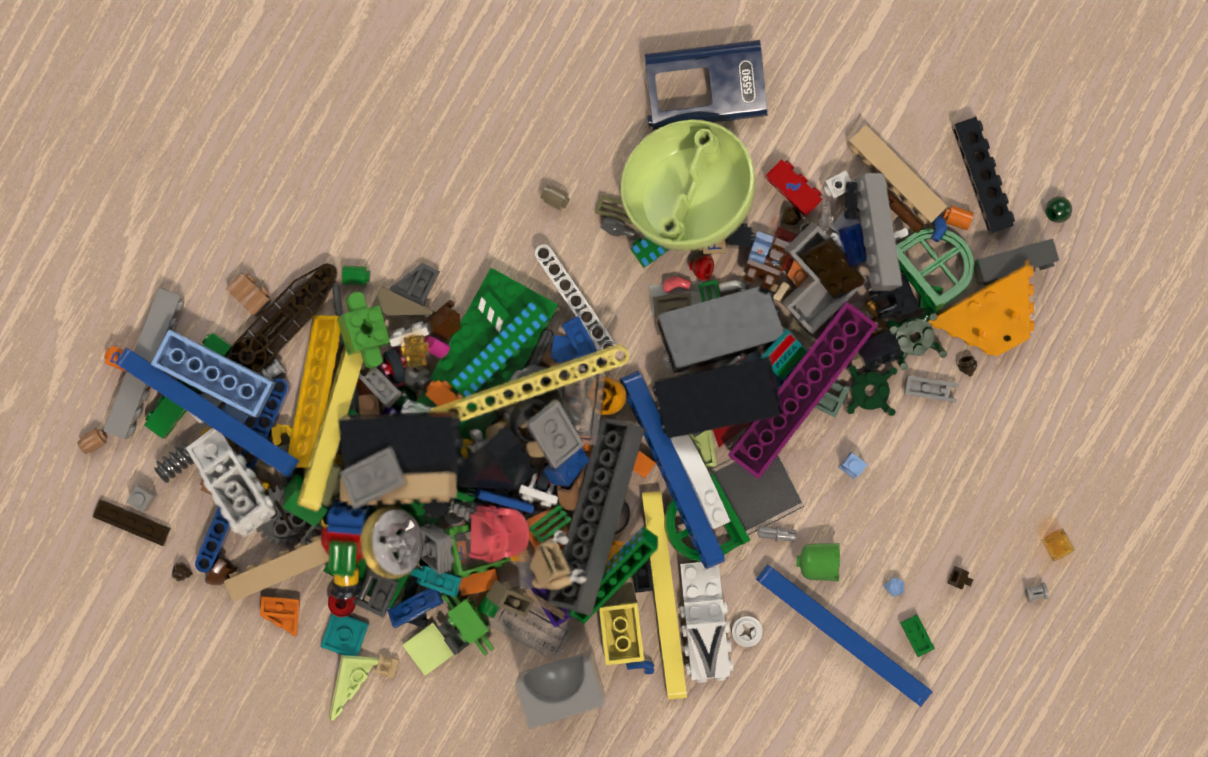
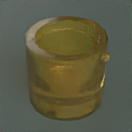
(1057, 544)

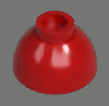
(702, 267)

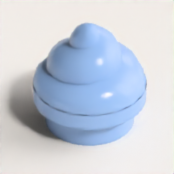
(894, 586)

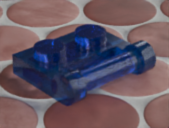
(853, 244)

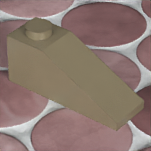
(397, 305)

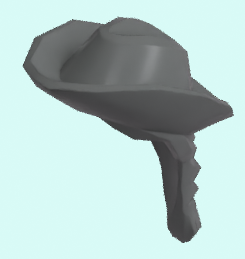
(547, 396)

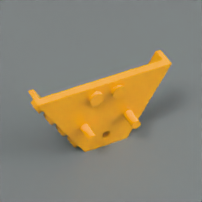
(993, 313)

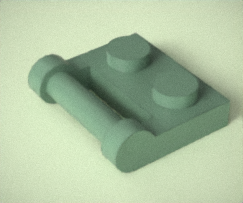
(831, 404)

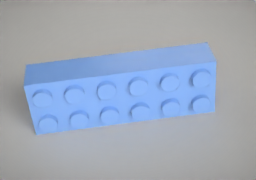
(213, 373)

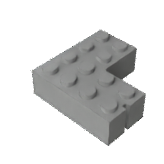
(810, 300)

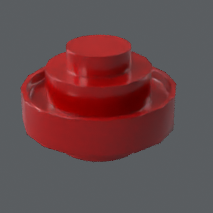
(341, 607)

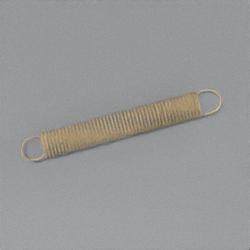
(541, 604)

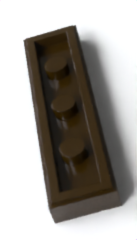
(131, 522)

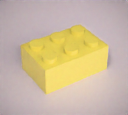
(621, 633)

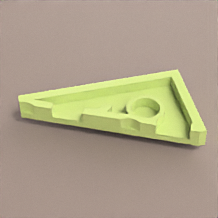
(351, 674)

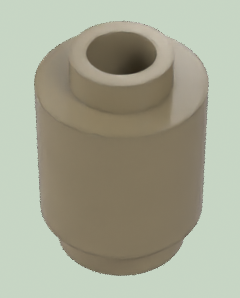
(555, 197)

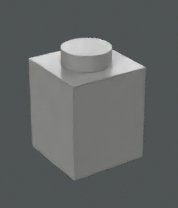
(141, 498)

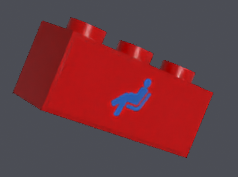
(794, 187)

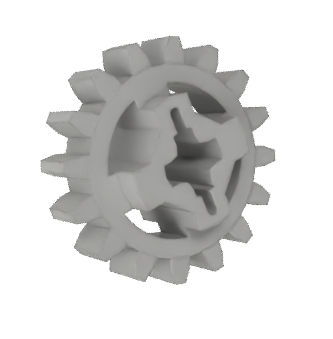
(463, 508)

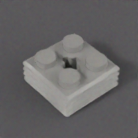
(437, 548)

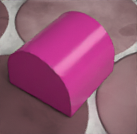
(436, 347)

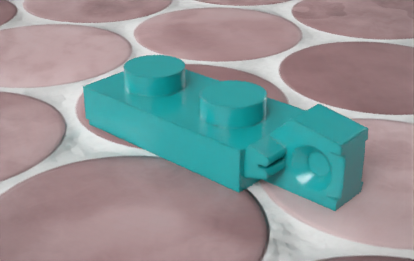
(441, 582)

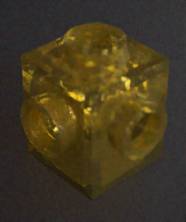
(415, 350)

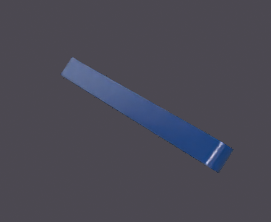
(207, 412)
(672, 471)
(213, 534)
(844, 635)

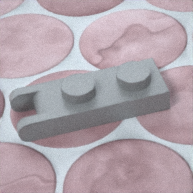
(381, 386)
(929, 388)

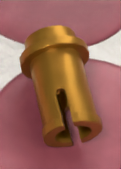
(872, 306)

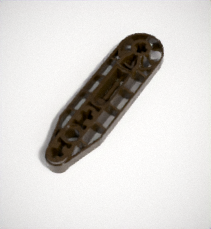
(291, 311)

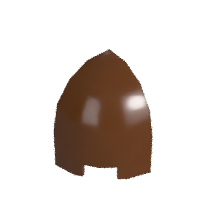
(220, 572)

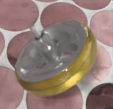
(379, 550)

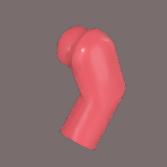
(675, 281)

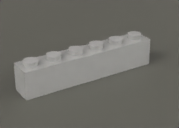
(878, 232)

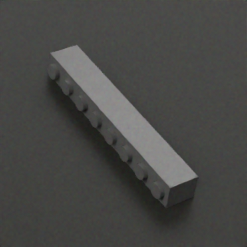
(132, 390)

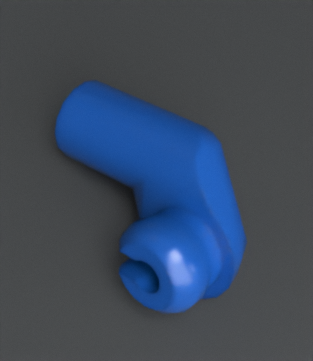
(940, 226)
(647, 665)

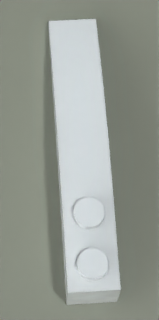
(700, 481)

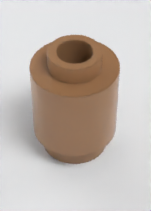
(92, 440)

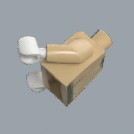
(550, 567)

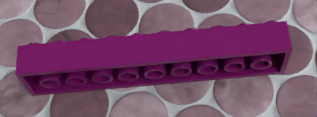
(804, 389)

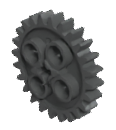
(269, 527)

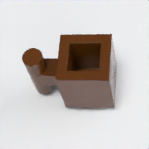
(445, 321)

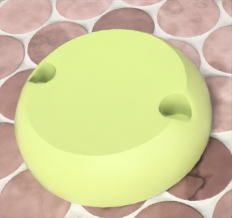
(688, 185)

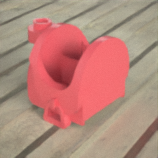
(497, 532)

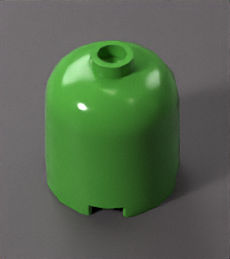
(820, 561)

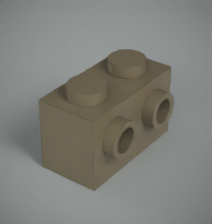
(510, 598)

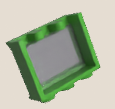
(461, 548)

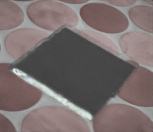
(758, 500)

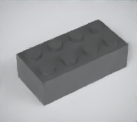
(993, 267)

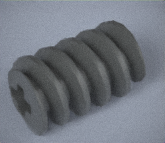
(174, 463)

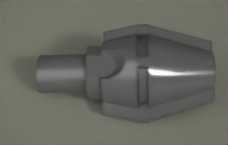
(616, 227)

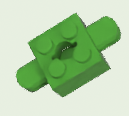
(363, 330)
(469, 622)

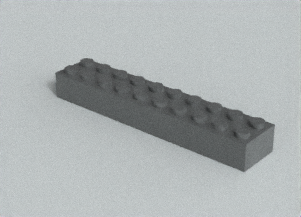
(598, 512)

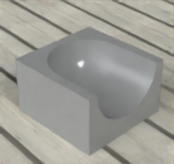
(560, 689)

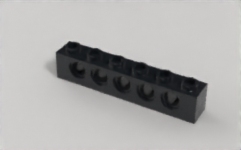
(961, 131)

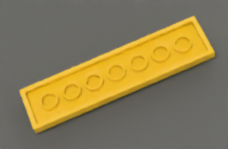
(314, 387)

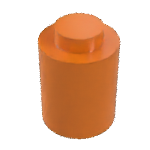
(958, 217)

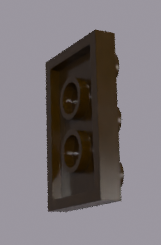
(832, 268)

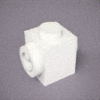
(836, 185)

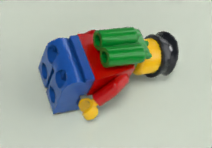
(343, 545)

